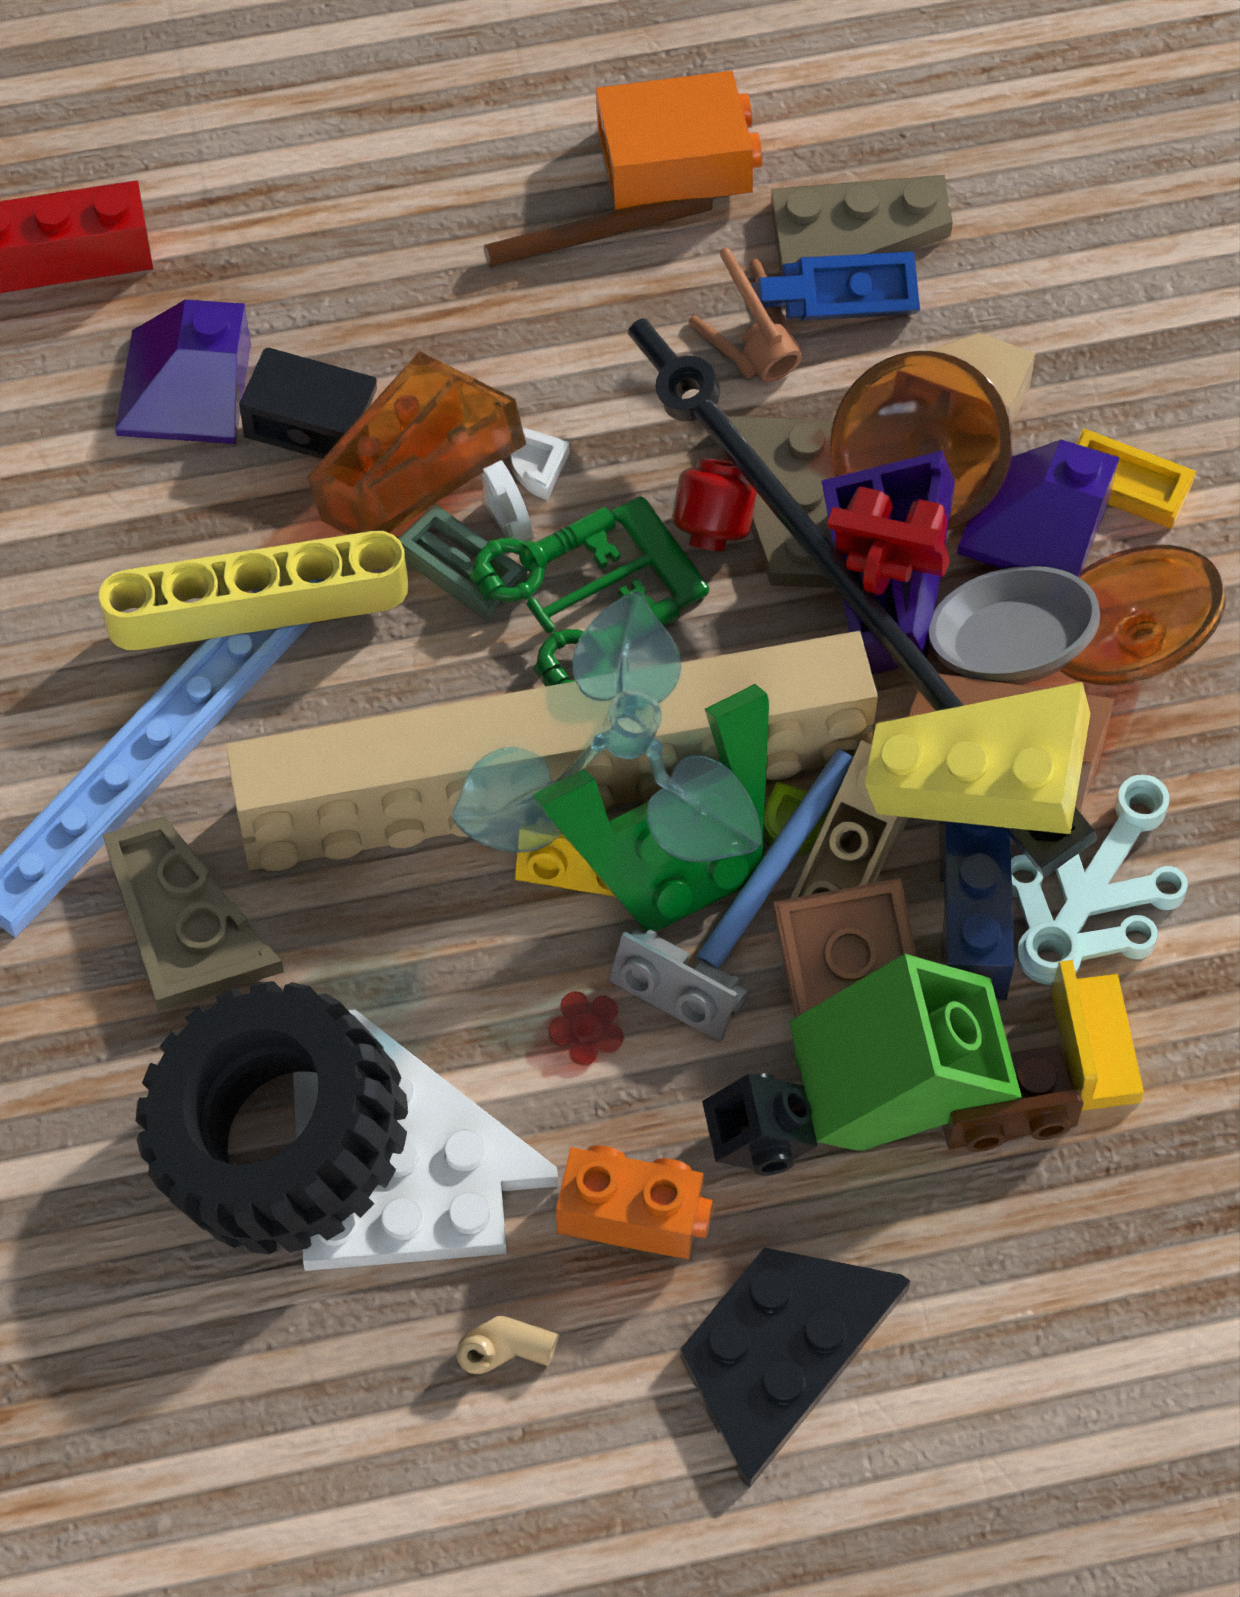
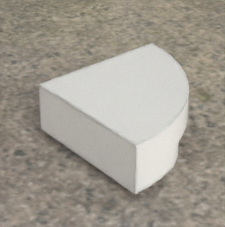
(539, 462)
(505, 502)

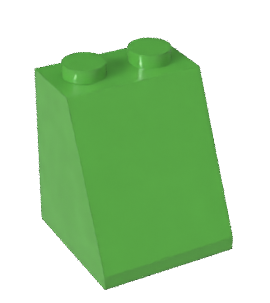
(902, 1053)

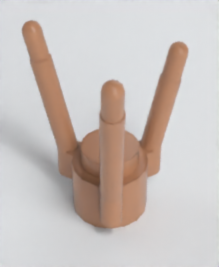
(768, 343)

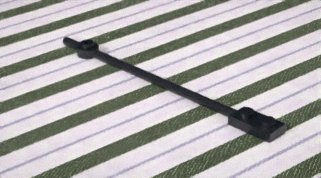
(680, 374)

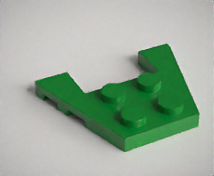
(625, 855)

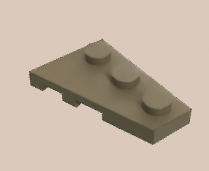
(860, 217)
(800, 458)

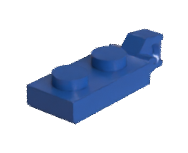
(844, 287)

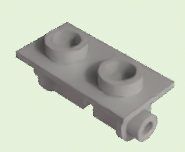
(660, 976)

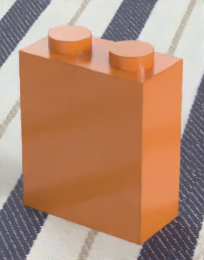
(677, 139)

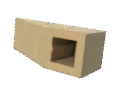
(853, 837)

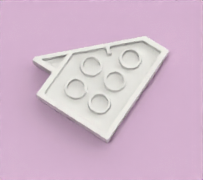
(445, 1180)

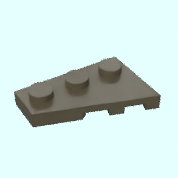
(181, 919)

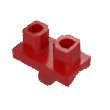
(889, 547)

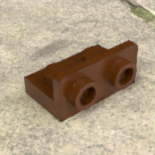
(1044, 1111)

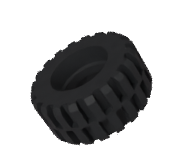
(219, 1065)

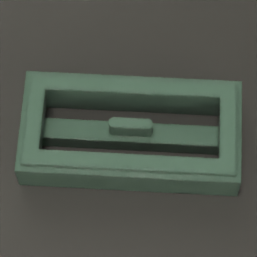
(442, 575)

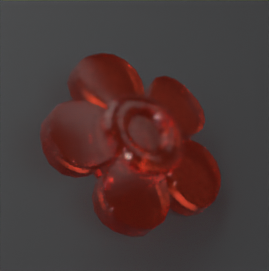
(586, 1027)

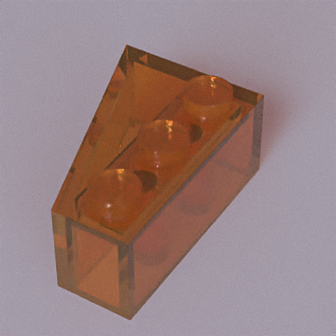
(414, 447)

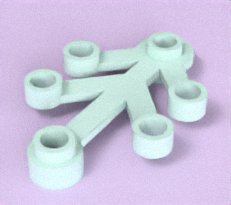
(1091, 894)

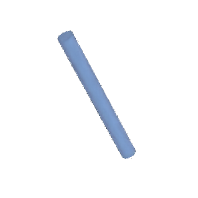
(775, 861)

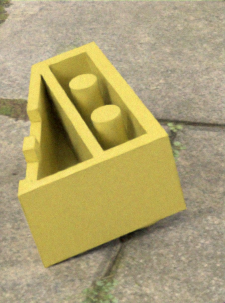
(985, 762)

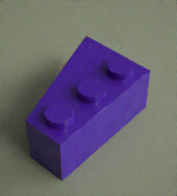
(908, 602)

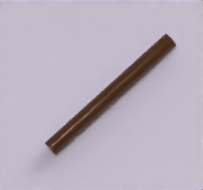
(591, 229)

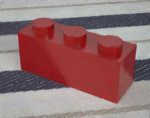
(73, 236)

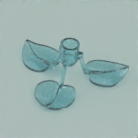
(635, 664)

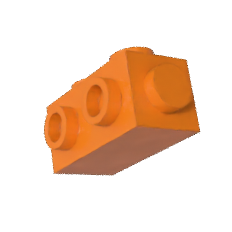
(632, 1202)

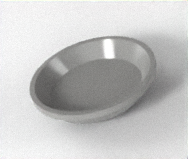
(1014, 624)

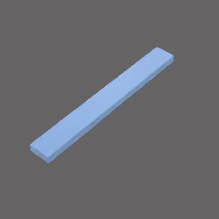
(132, 768)

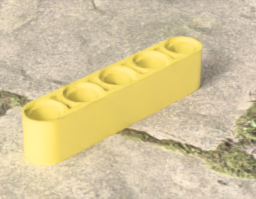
(226, 578)

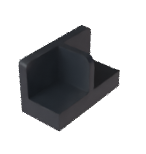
(303, 402)

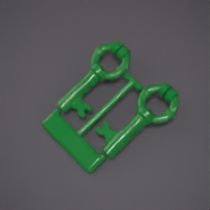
(649, 535)

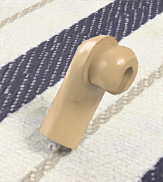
(502, 1340)

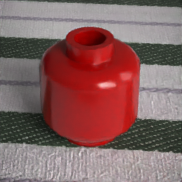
(713, 504)

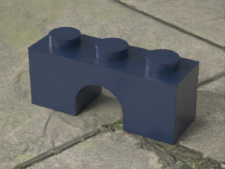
(977, 901)

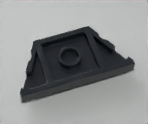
(782, 1346)

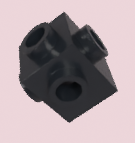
(760, 1124)

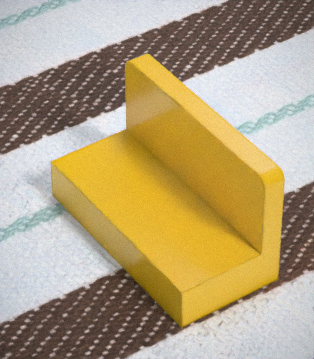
(1096, 1038)

